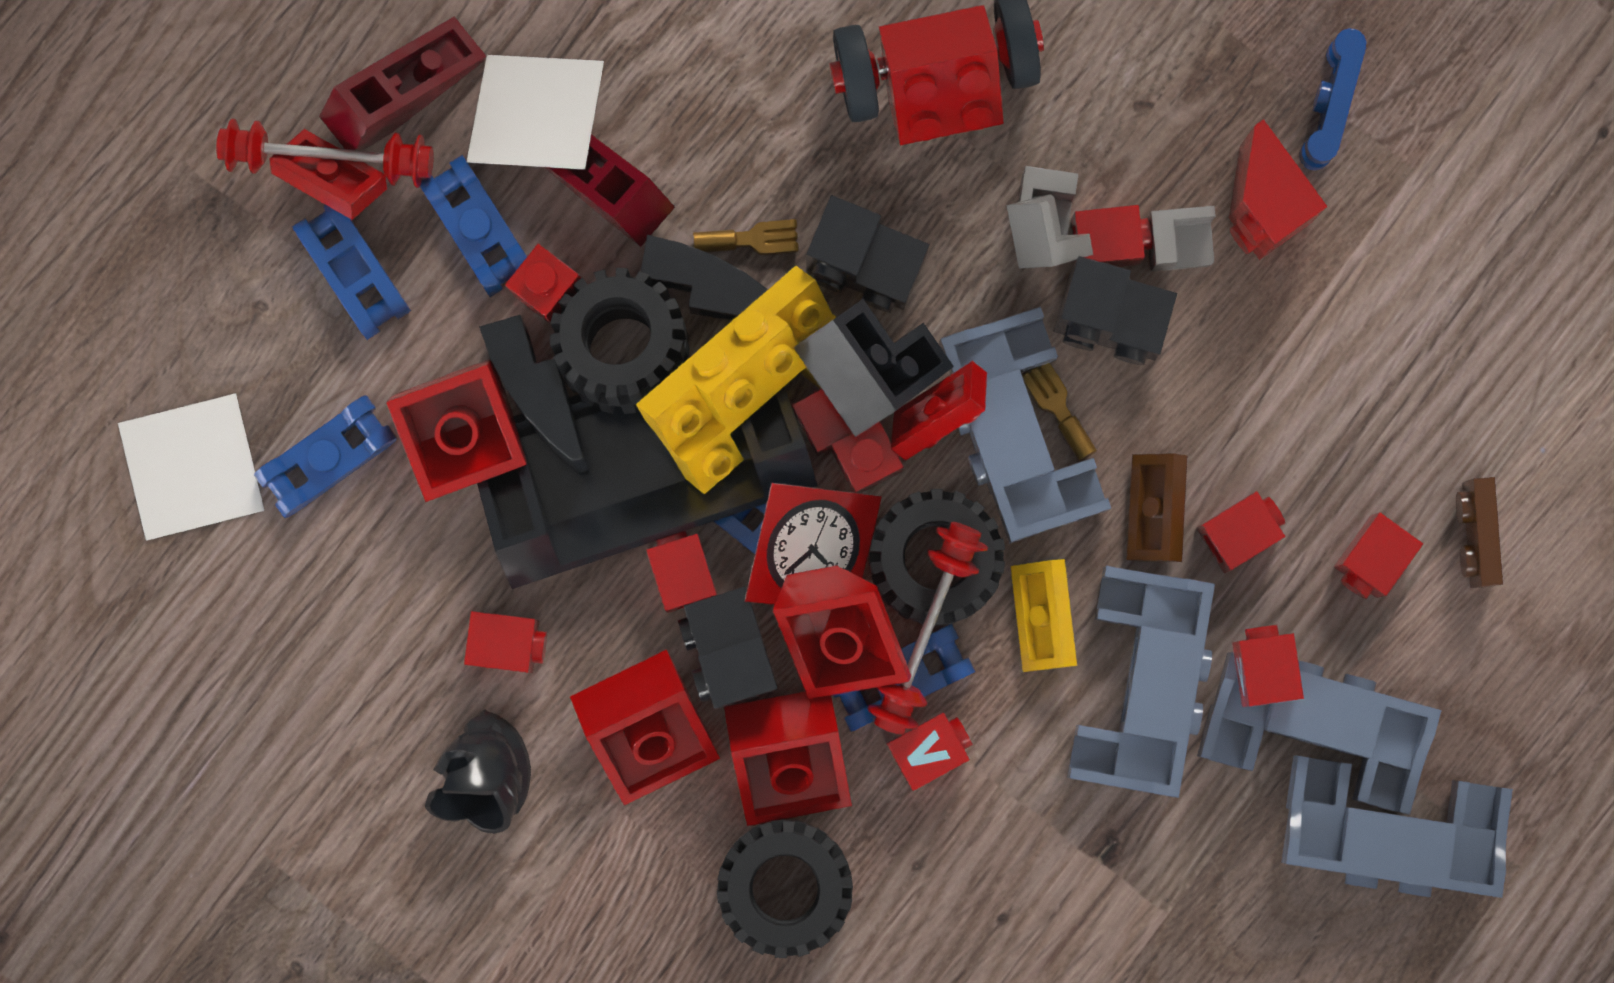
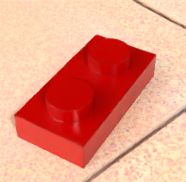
(336, 183)
(939, 411)

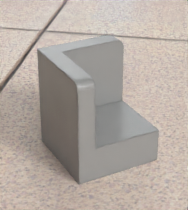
(1060, 184)
(1039, 235)
(1181, 238)

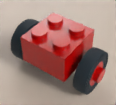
(939, 69)

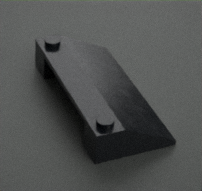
(559, 519)

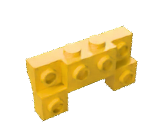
(734, 377)

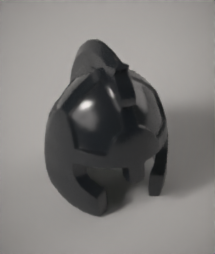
(484, 775)

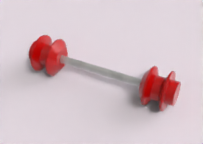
(253, 146)
(953, 559)

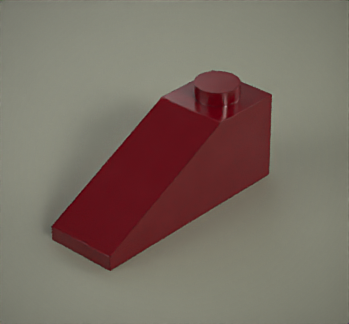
(399, 85)
(617, 192)

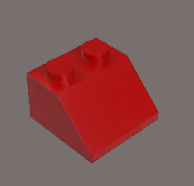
(1269, 195)
(457, 430)
(838, 632)
(644, 727)
(787, 757)

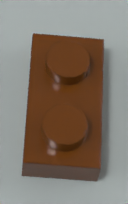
(1157, 507)
(1479, 512)

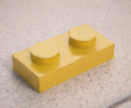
(1043, 615)

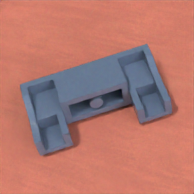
(1008, 436)
(1161, 682)
(1336, 715)
(1373, 845)

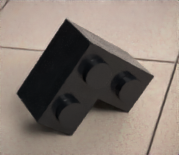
(864, 256)
(1113, 312)
(866, 370)
(728, 648)

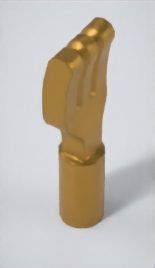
(763, 238)
(1051, 397)

